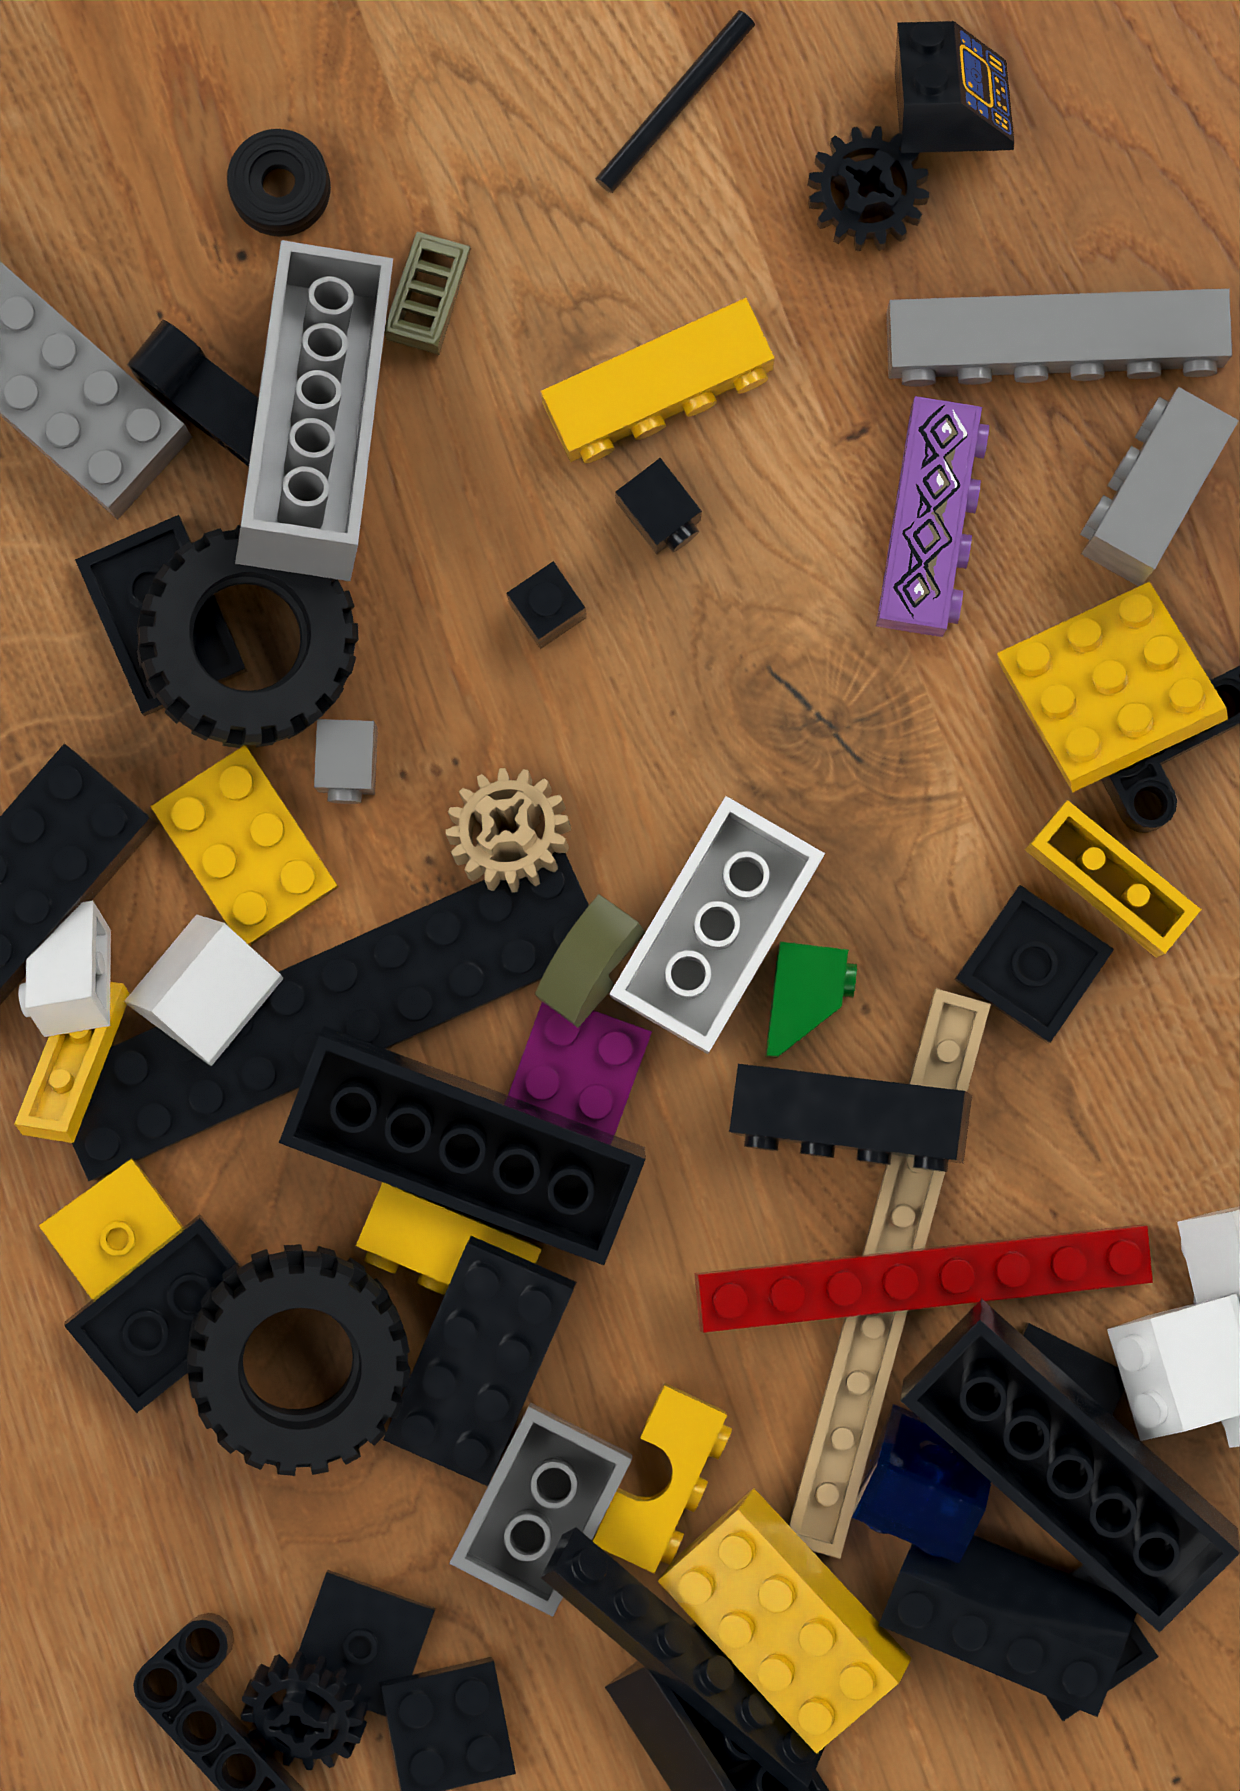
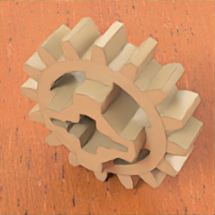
(510, 806)

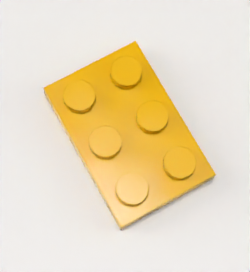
(244, 846)

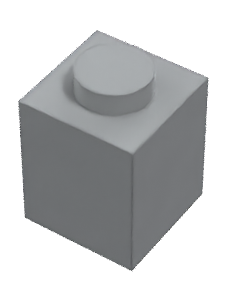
(345, 759)

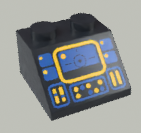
(950, 91)

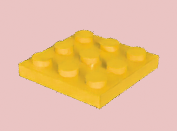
(1112, 686)

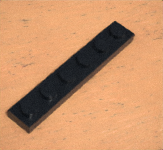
(678, 1657)

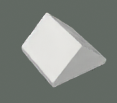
(205, 988)

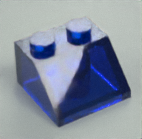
(921, 1489)

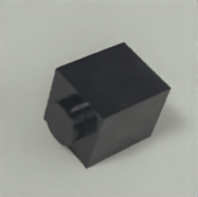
(660, 508)
(546, 605)

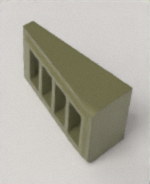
(414, 334)

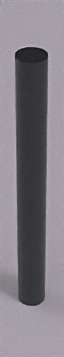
(675, 101)

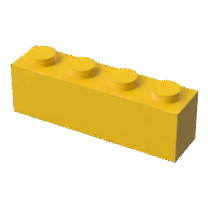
(659, 381)

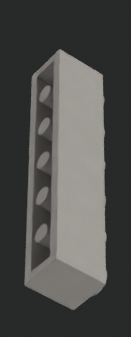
(1058, 335)

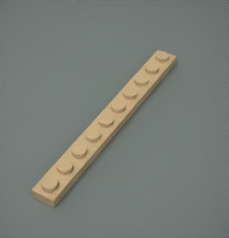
(871, 1341)

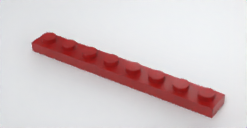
(923, 1278)

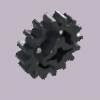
(849, 175)
(308, 1715)

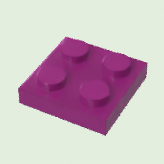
(581, 1069)

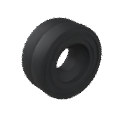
(272, 151)

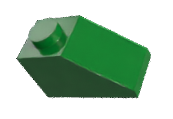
(806, 991)

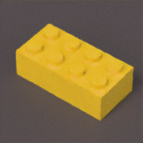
(785, 1621)

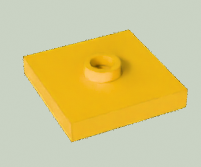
(111, 1227)

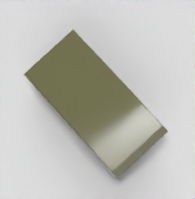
(589, 953)

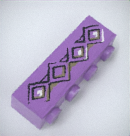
(930, 517)

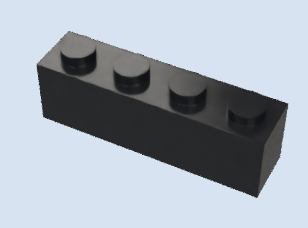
(850, 1114)

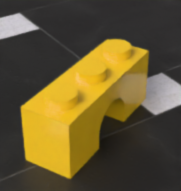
(644, 1526)

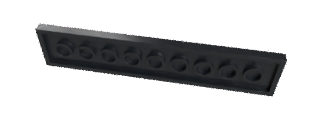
(370, 987)

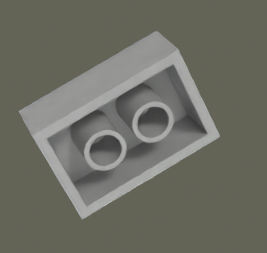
(1156, 485)
(542, 1488)

